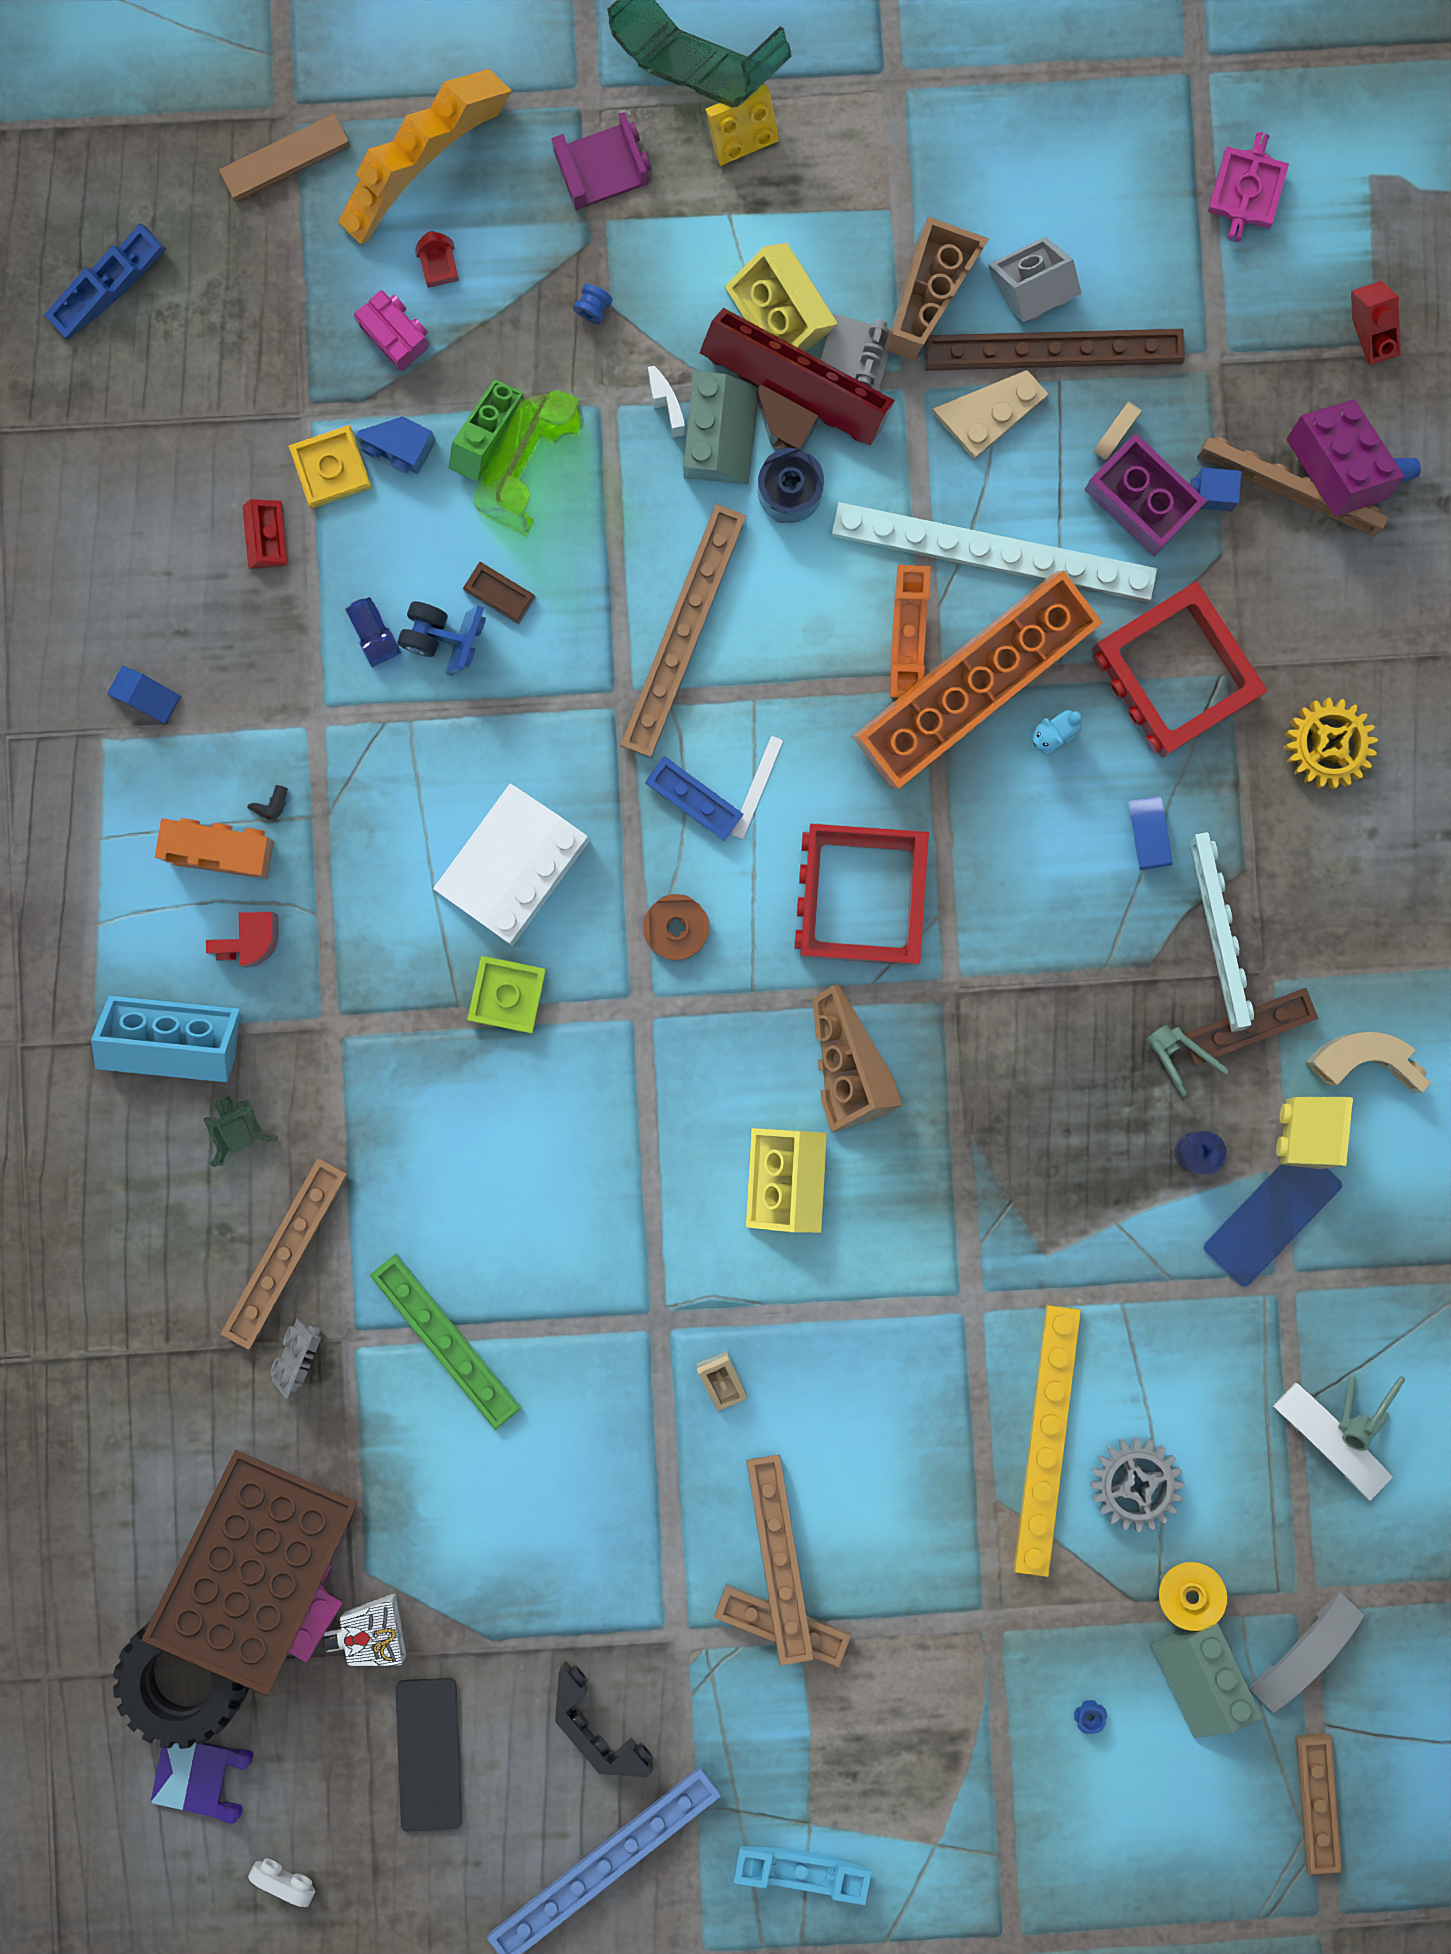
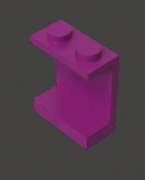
(602, 163)

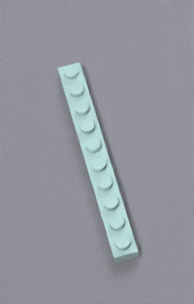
(992, 551)

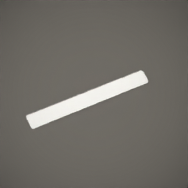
(757, 786)

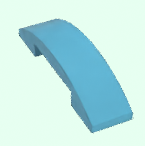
(802, 1871)

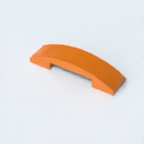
(909, 627)

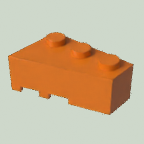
(214, 847)

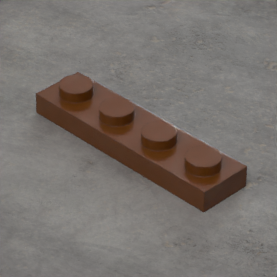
(1268, 1021)

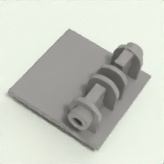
(858, 349)
(286, 1370)

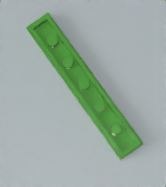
(445, 1341)

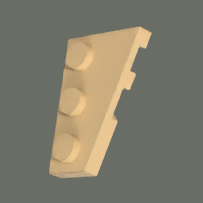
(990, 412)

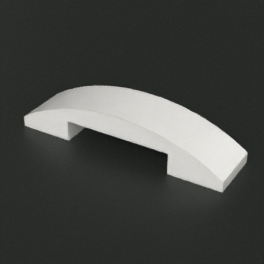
(1323, 1432)

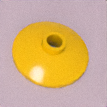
(1192, 1578)

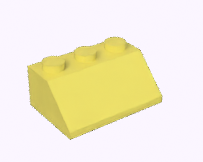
(781, 297)
(786, 1180)

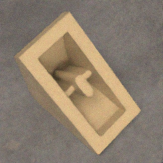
(721, 1381)

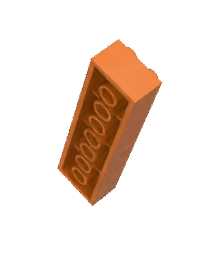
(977, 679)

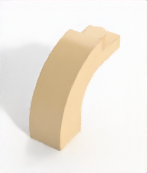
(1342, 1054)

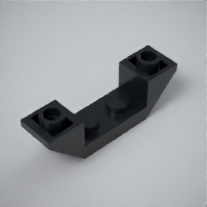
(626, 1761)

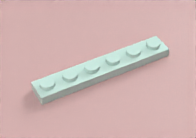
(1218, 921)

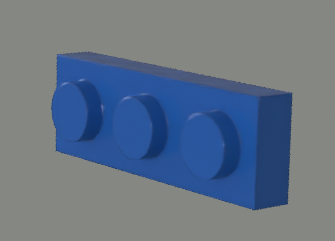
(694, 798)

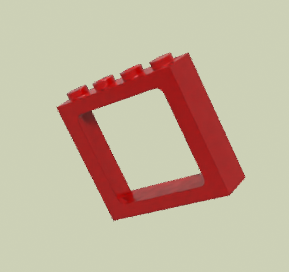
(1141, 710)
(820, 835)

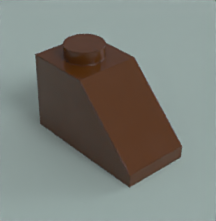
(785, 421)

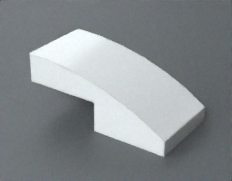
(664, 396)

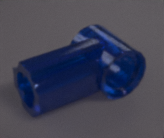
(375, 638)

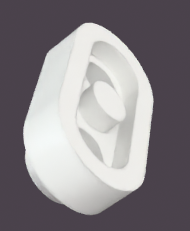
(292, 1888)

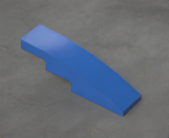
(104, 283)

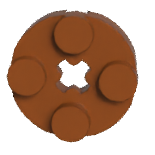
(689, 914)

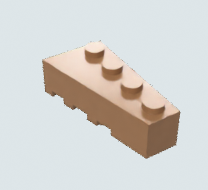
(933, 277)

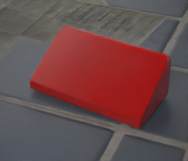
(264, 533)

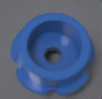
(1097, 1723)

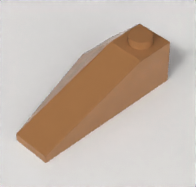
(854, 1072)

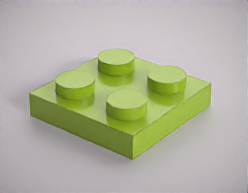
(506, 994)

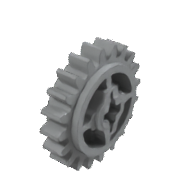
(1150, 1480)

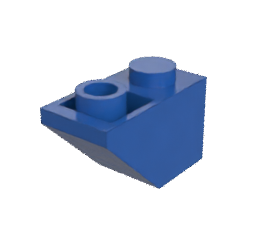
(399, 441)

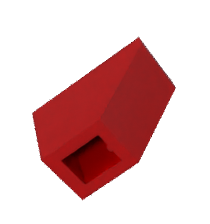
(1377, 321)

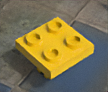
(742, 128)

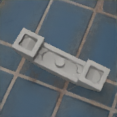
(1309, 1655)

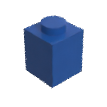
(1218, 487)

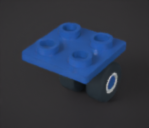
(427, 627)

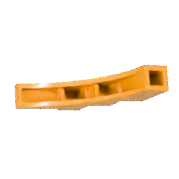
(421, 137)

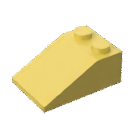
(1315, 1132)

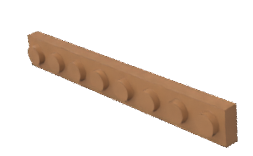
(683, 631)

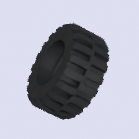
(158, 1715)

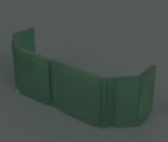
(689, 60)

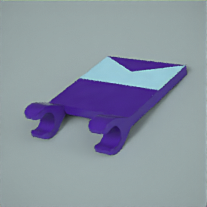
(194, 1779)

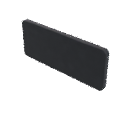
(428, 1754)

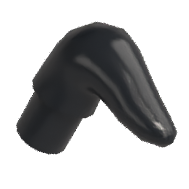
(275, 806)

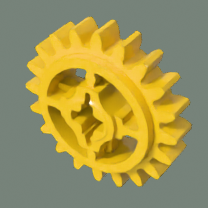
(1339, 752)

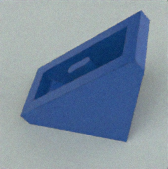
(144, 694)

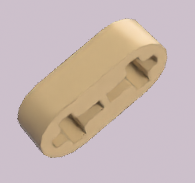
(1117, 431)

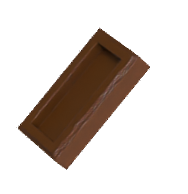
(499, 593)

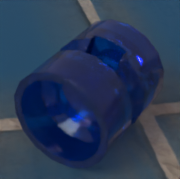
(1200, 1152)

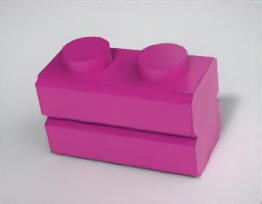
(392, 330)

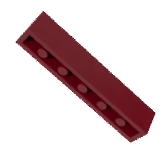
(796, 376)

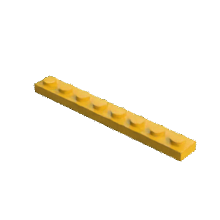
(1047, 1440)

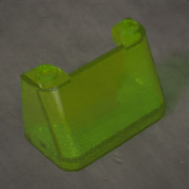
(500, 492)

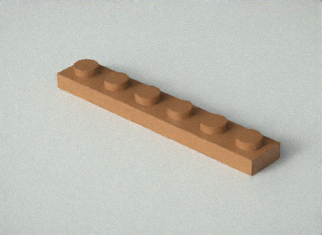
(1281, 481)
(284, 1253)
(779, 1560)

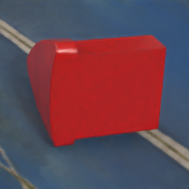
(437, 258)

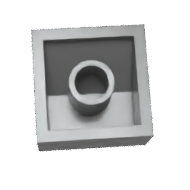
(1036, 279)

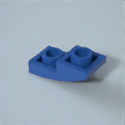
(1150, 833)

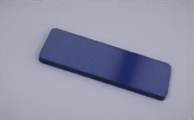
(1270, 1220)

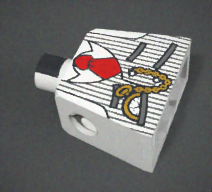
(370, 1634)

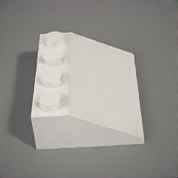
(512, 864)

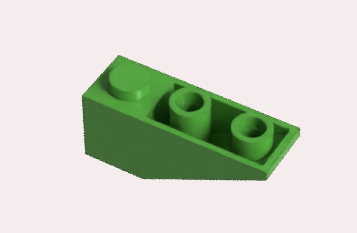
(483, 430)

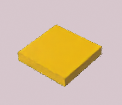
(330, 466)

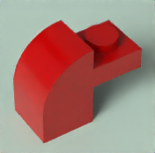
(256, 940)

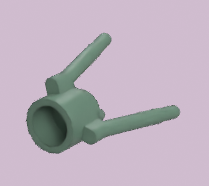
(1165, 1044)
(1362, 1429)

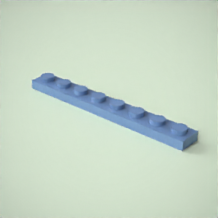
(605, 1864)

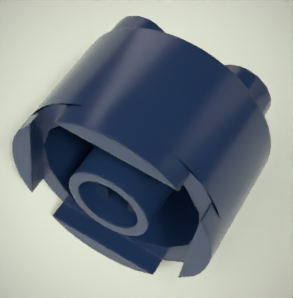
(799, 470)

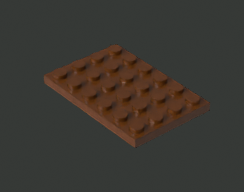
(250, 1573)

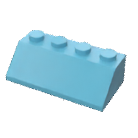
(166, 1038)

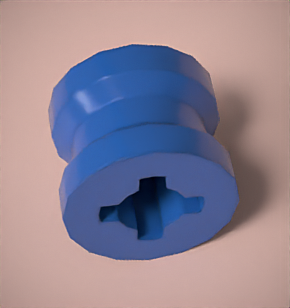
(592, 303)

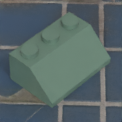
(720, 428)
(1206, 1681)

